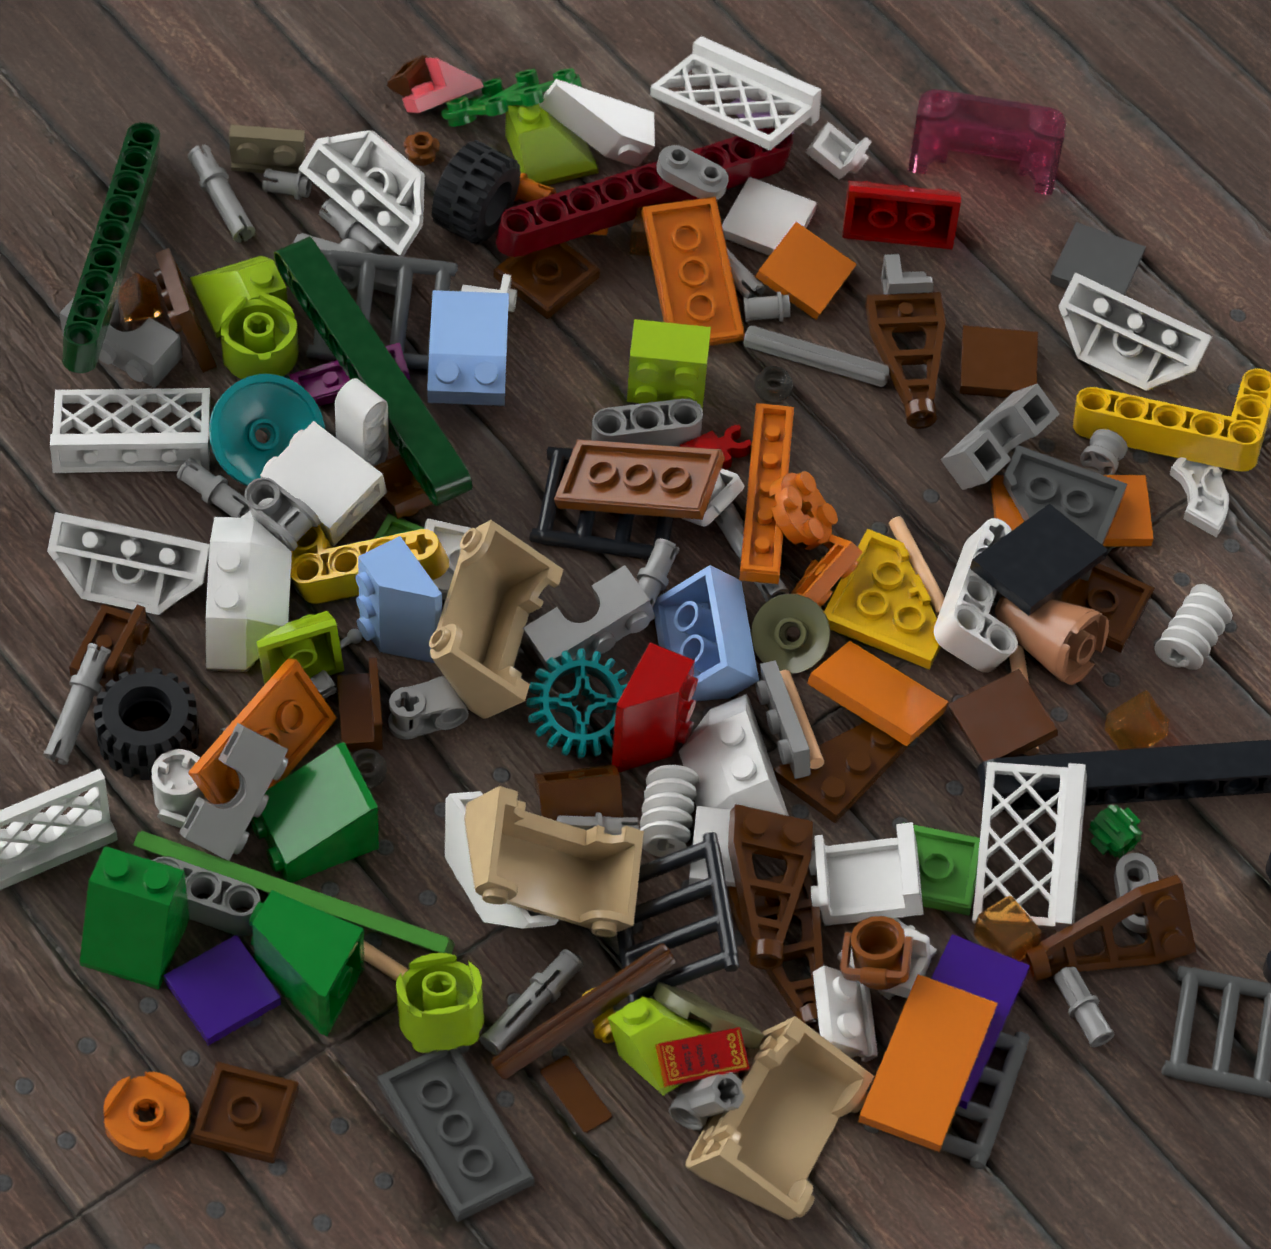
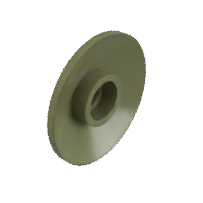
(771, 629)

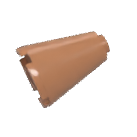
(1058, 635)

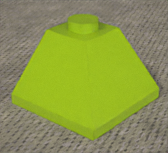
(546, 146)
(225, 285)
(309, 640)
(643, 1026)

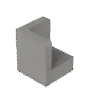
(899, 282)

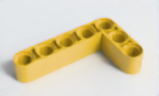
(1182, 430)

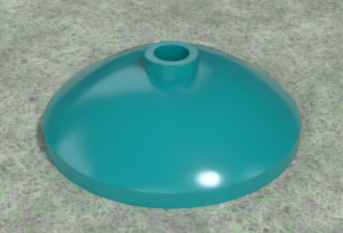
(255, 404)

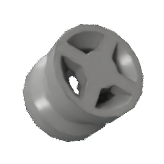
(1104, 452)

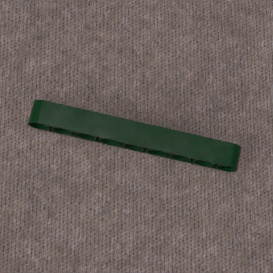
(110, 248)
(367, 359)

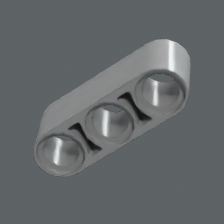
(668, 423)
(226, 897)

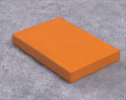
(877, 693)

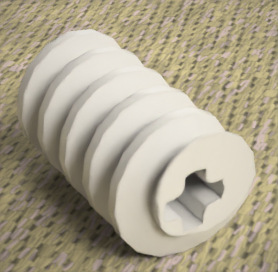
(1194, 628)
(668, 809)

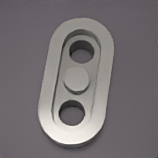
(690, 172)
(1134, 865)

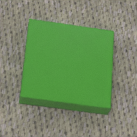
(947, 868)

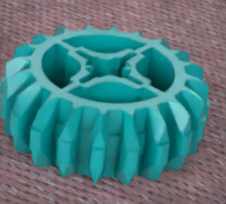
(563, 704)

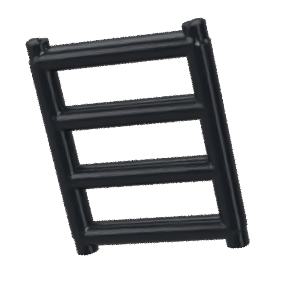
(582, 538)
(719, 922)

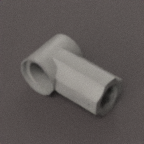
(705, 1099)

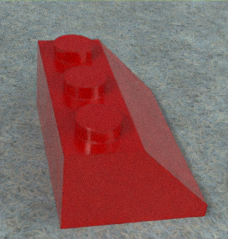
(901, 214)
(654, 709)

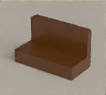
(360, 709)
(580, 792)

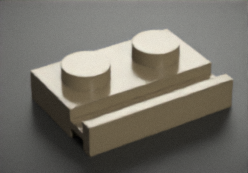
(264, 147)

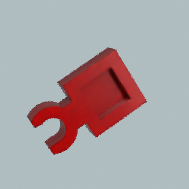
(724, 443)

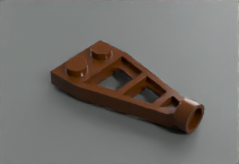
(910, 314)
(775, 837)
(1166, 925)
(810, 946)

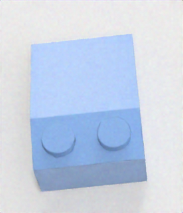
(468, 348)

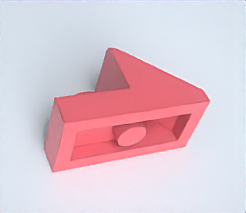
(448, 84)

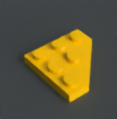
(885, 603)

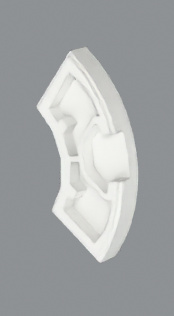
(1205, 494)

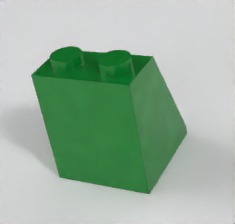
(318, 816)
(133, 917)
(308, 956)

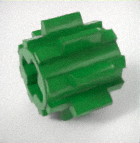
(1115, 831)

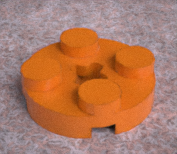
(802, 510)
(153, 1137)

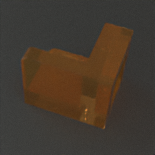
(1137, 723)
(1007, 929)

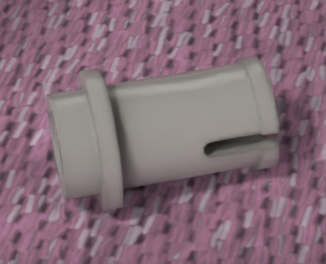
(288, 183)
(767, 307)

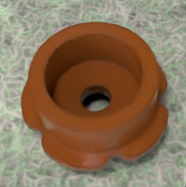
(421, 148)

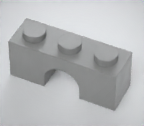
(142, 353)
(986, 446)
(621, 611)
(223, 826)

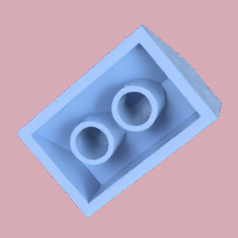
(397, 601)
(709, 624)

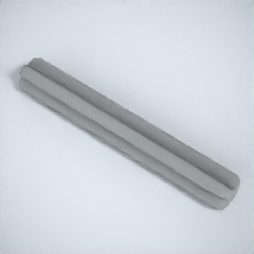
(816, 356)

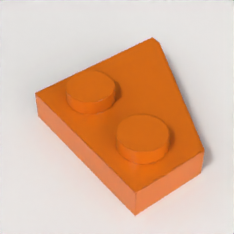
(822, 575)

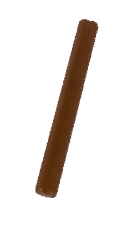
(583, 1011)

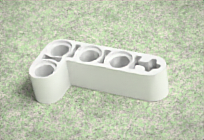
(964, 618)

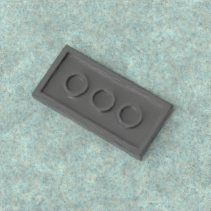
(455, 1131)

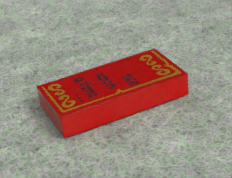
(702, 1056)

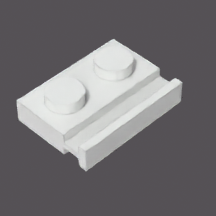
(845, 1013)

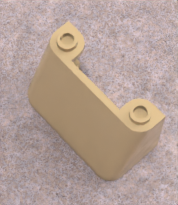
(485, 617)
(552, 865)
(789, 1110)

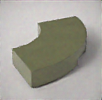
(692, 1006)

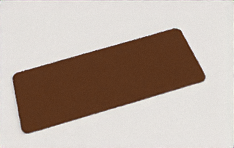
(576, 1093)

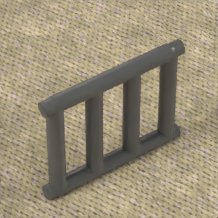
(405, 267)
(1218, 1076)
(992, 1115)

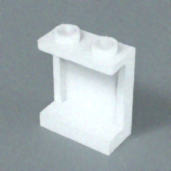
(327, 479)
(867, 878)

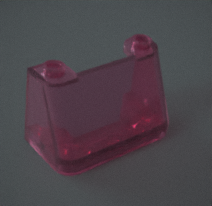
(989, 129)

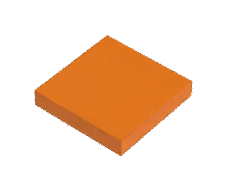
(806, 270)

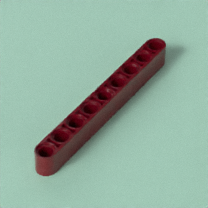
(618, 197)

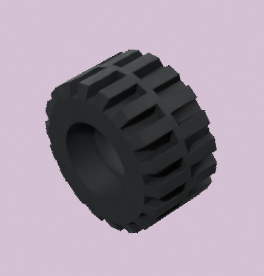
(475, 191)
(138, 697)

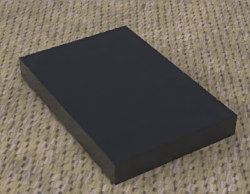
(1038, 559)

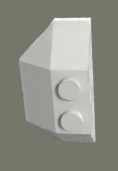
(371, 184)
(1128, 336)
(126, 563)
(244, 592)
(732, 760)
(459, 860)

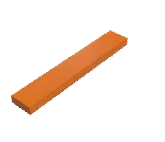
(768, 463)

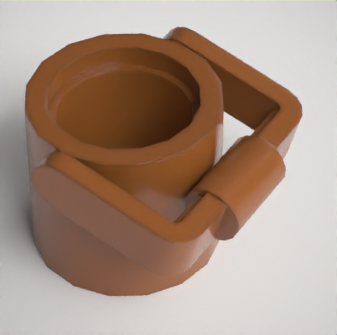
(879, 953)

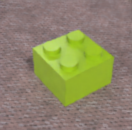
(667, 362)

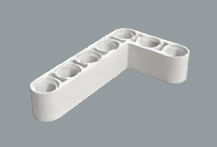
(359, 424)

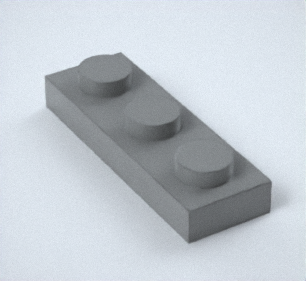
(783, 720)

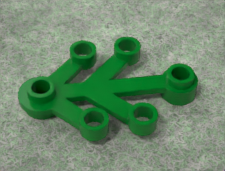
(495, 100)

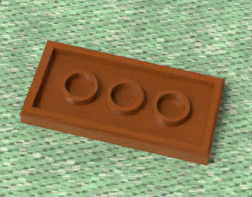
(639, 479)

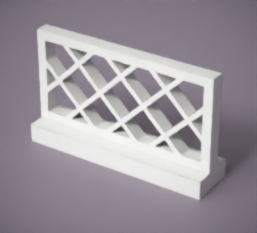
(743, 80)
(131, 448)
(54, 836)
(1066, 837)

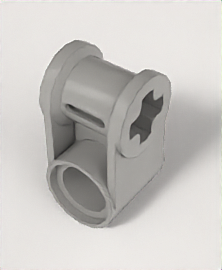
(283, 517)
(430, 706)

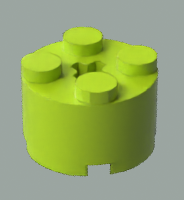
(259, 337)
(440, 1003)

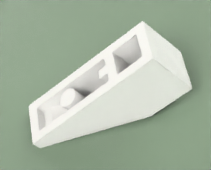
(603, 122)

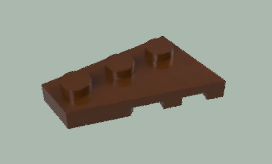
(181, 308)
(848, 771)

